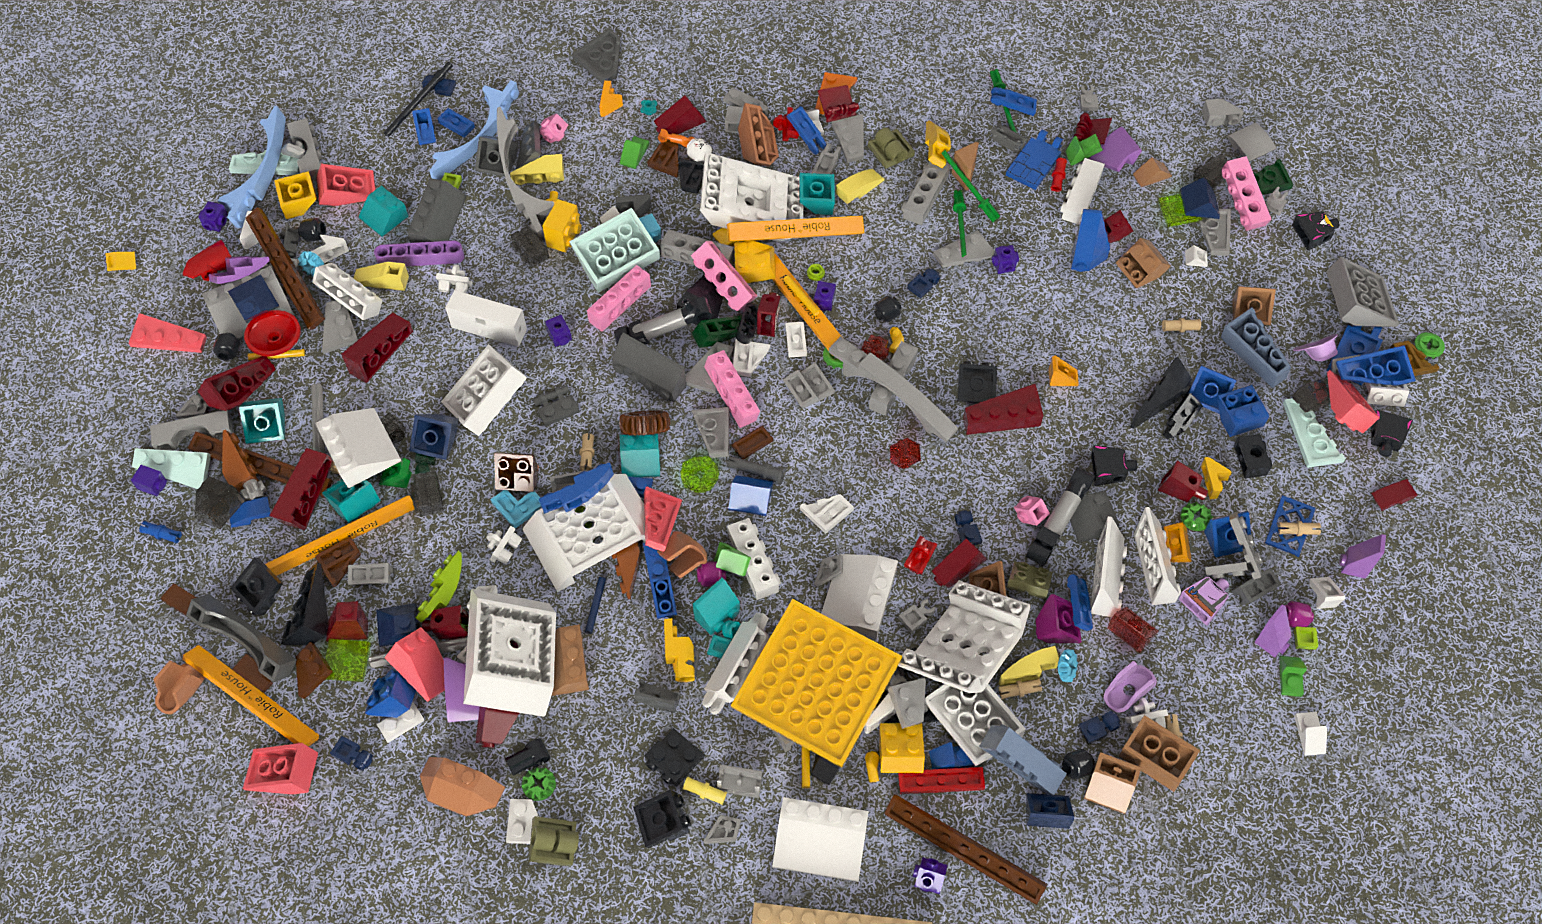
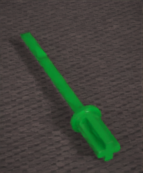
(997, 82)
(985, 205)
(959, 207)

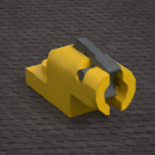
(680, 653)

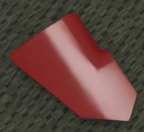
(207, 261)

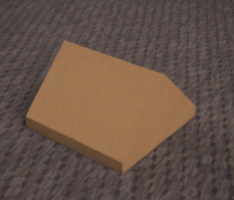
(966, 160)
(1259, 298)
(989, 578)

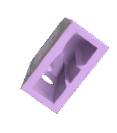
(1205, 598)

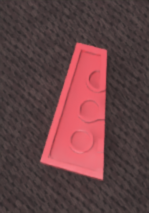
(163, 335)
(660, 516)

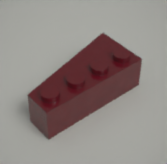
(376, 347)
(1005, 412)
(302, 490)

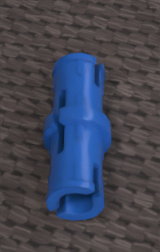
(160, 532)

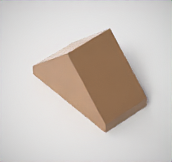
(1151, 172)

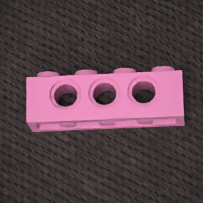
(1248, 184)
(733, 278)
(619, 298)
(731, 389)

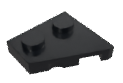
(690, 175)

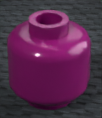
(709, 574)
(1299, 614)

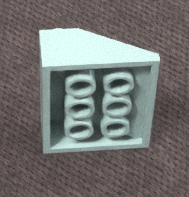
(615, 249)

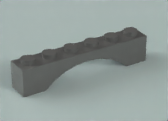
(269, 657)

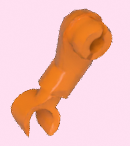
(680, 139)

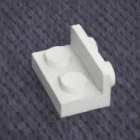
(1387, 394)

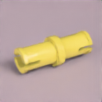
(704, 790)

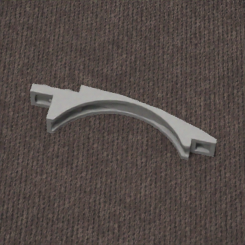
(532, 207)
(869, 366)

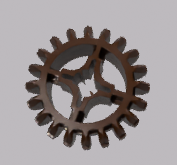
(644, 422)

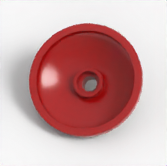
(272, 326)

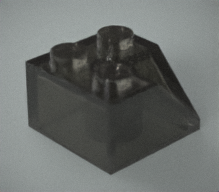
(216, 502)

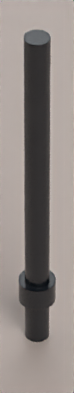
(438, 76)

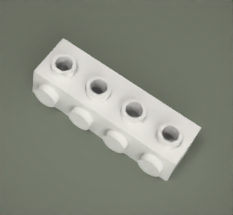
(347, 291)
(759, 572)

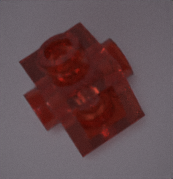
(877, 346)
(905, 453)

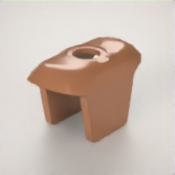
(692, 555)
(176, 686)

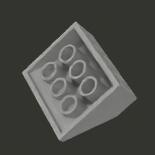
(1361, 295)
(225, 312)

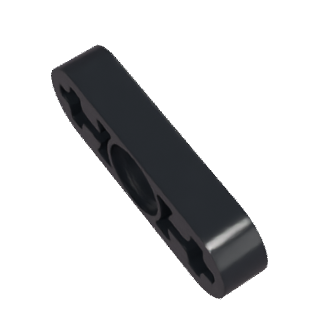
(750, 307)

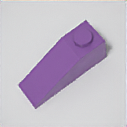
(1363, 557)
(1276, 633)

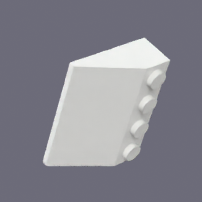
(483, 390)
(357, 444)
(1156, 560)
(1108, 571)
(861, 593)
(970, 717)
(820, 839)

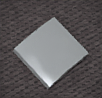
(1252, 142)
(809, 385)

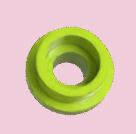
(815, 268)

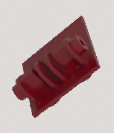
(837, 103)
(1087, 127)

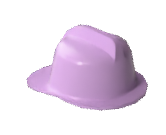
(1320, 350)

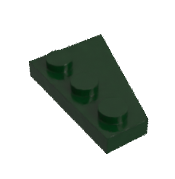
(1273, 177)

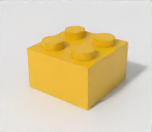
(561, 225)
(901, 748)

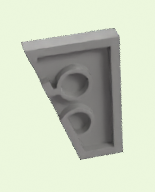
(850, 137)
(1217, 233)
(976, 248)
(337, 327)
(698, 376)
(714, 430)
(1239, 525)

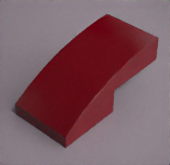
(1393, 494)

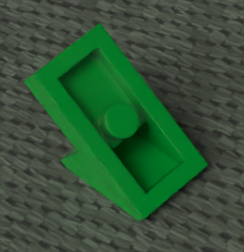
(397, 475)

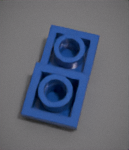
(250, 510)

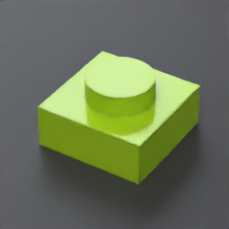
(453, 179)
(1306, 638)

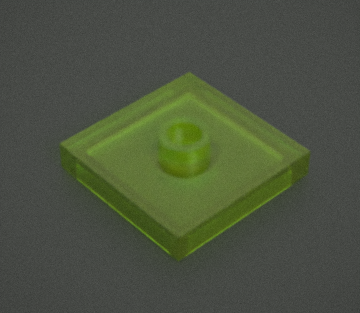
(1173, 211)
(347, 659)

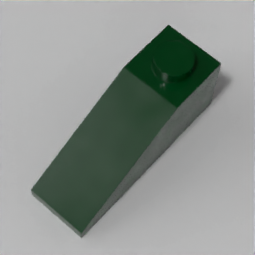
(716, 330)

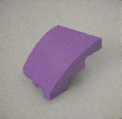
(1118, 150)
(239, 268)
(454, 693)

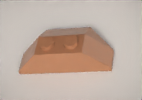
(757, 136)
(459, 787)

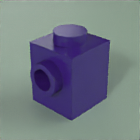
(825, 295)
(558, 330)
(149, 480)

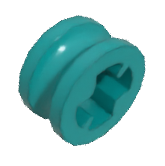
(730, 628)

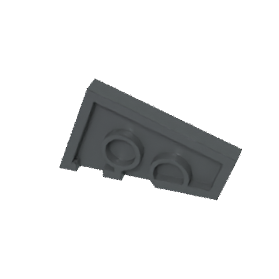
(530, 145)

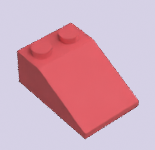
(343, 185)
(1349, 404)
(419, 663)
(281, 769)

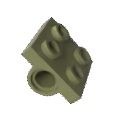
(890, 147)
(1030, 579)
(553, 841)

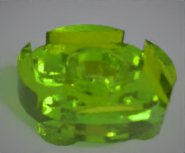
(702, 464)

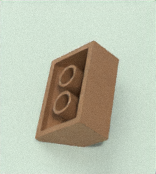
(570, 662)
(1159, 753)

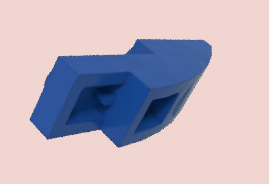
(586, 486)
(660, 583)

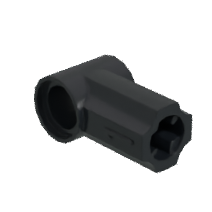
(531, 755)

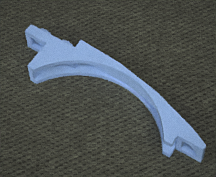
(451, 159)
(255, 188)

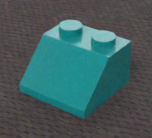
(817, 192)
(383, 211)
(263, 420)
(640, 455)
(351, 501)
(716, 607)

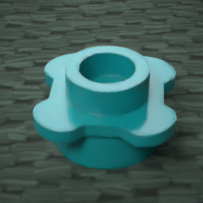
(648, 107)

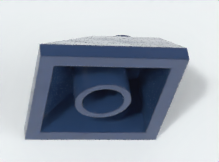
(253, 298)
(433, 435)
(396, 623)

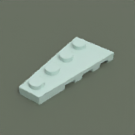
(250, 162)
(1311, 437)
(177, 466)

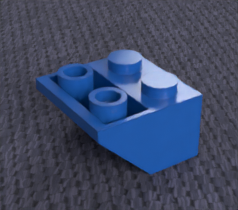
(1242, 411)
(390, 696)

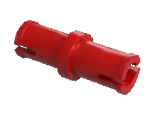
(1058, 174)

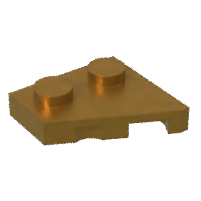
(1417, 359)

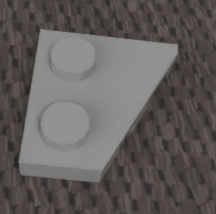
(1236, 569)
(909, 702)

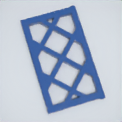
(1274, 528)

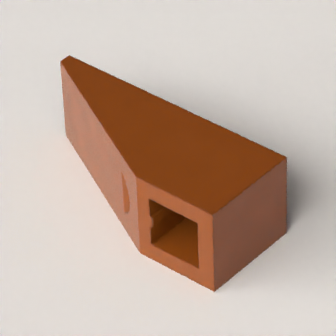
(234, 462)
(627, 567)

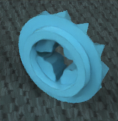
(311, 258)
(1067, 665)

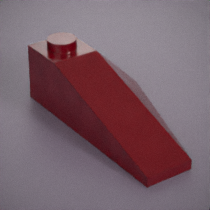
(236, 384)

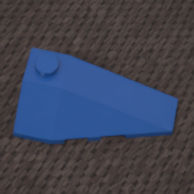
(1091, 241)
(1380, 367)

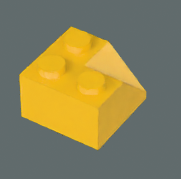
(295, 194)
(754, 261)

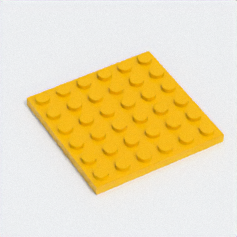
(816, 682)

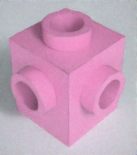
(553, 128)
(1031, 510)

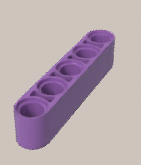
(421, 253)

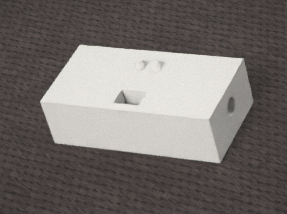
(486, 318)

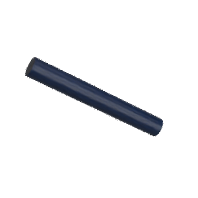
(595, 605)

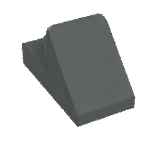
(639, 204)

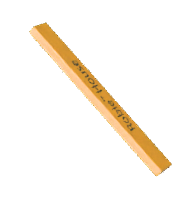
(795, 228)
(819, 324)
(352, 529)
(250, 696)

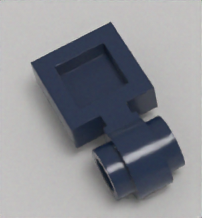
(443, 87)
(922, 284)
(966, 530)
(1095, 729)
(347, 750)

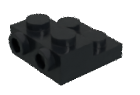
(976, 382)
(257, 587)
(673, 758)
(662, 818)

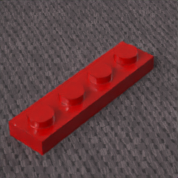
(942, 781)

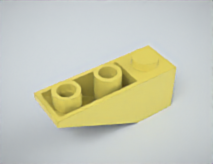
(544, 169)
(383, 275)

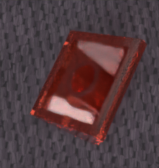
(1132, 629)

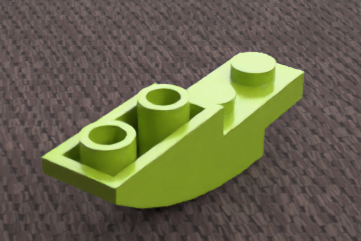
(443, 586)

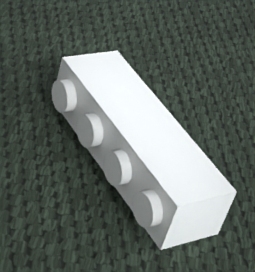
(1083, 190)

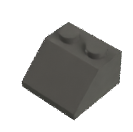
(488, 156)
(1091, 516)

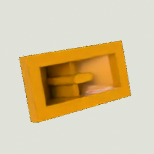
(1062, 373)

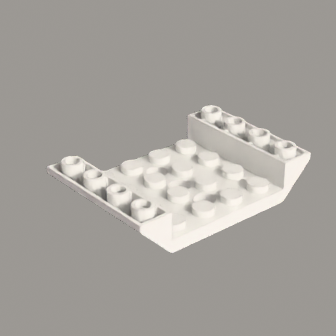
(568, 546)
(974, 619)

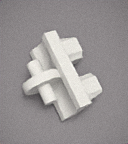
(455, 278)
(509, 538)
(1144, 707)

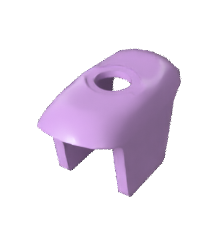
(1134, 675)

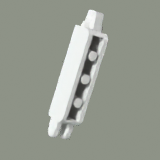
(736, 663)

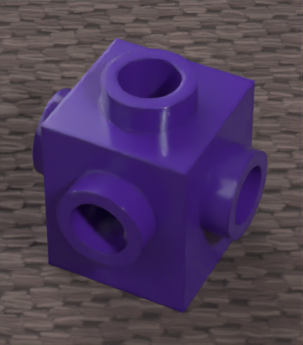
(213, 216)
(1005, 259)
(930, 875)

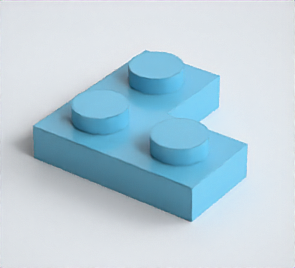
(516, 511)

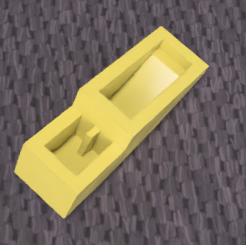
(858, 185)
(1030, 666)

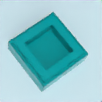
(718, 646)

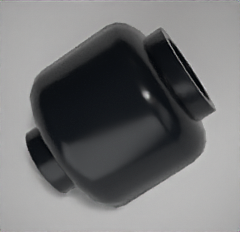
(311, 229)
(887, 308)
(226, 346)
(1078, 764)

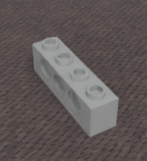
(925, 193)
(682, 246)

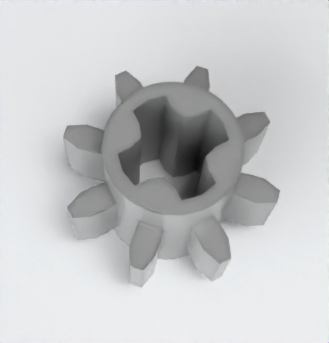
(253, 489)

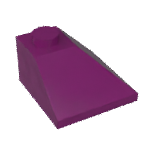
(1056, 622)

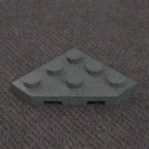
(600, 56)

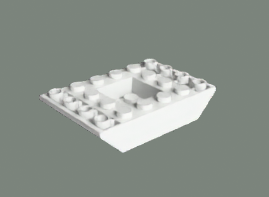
(732, 182)
(505, 675)

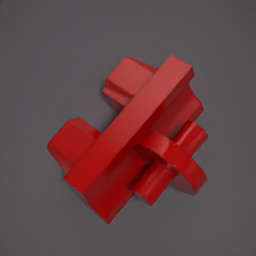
(784, 125)
(920, 555)

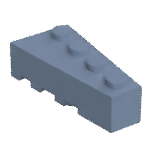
(1256, 347)
(1023, 758)

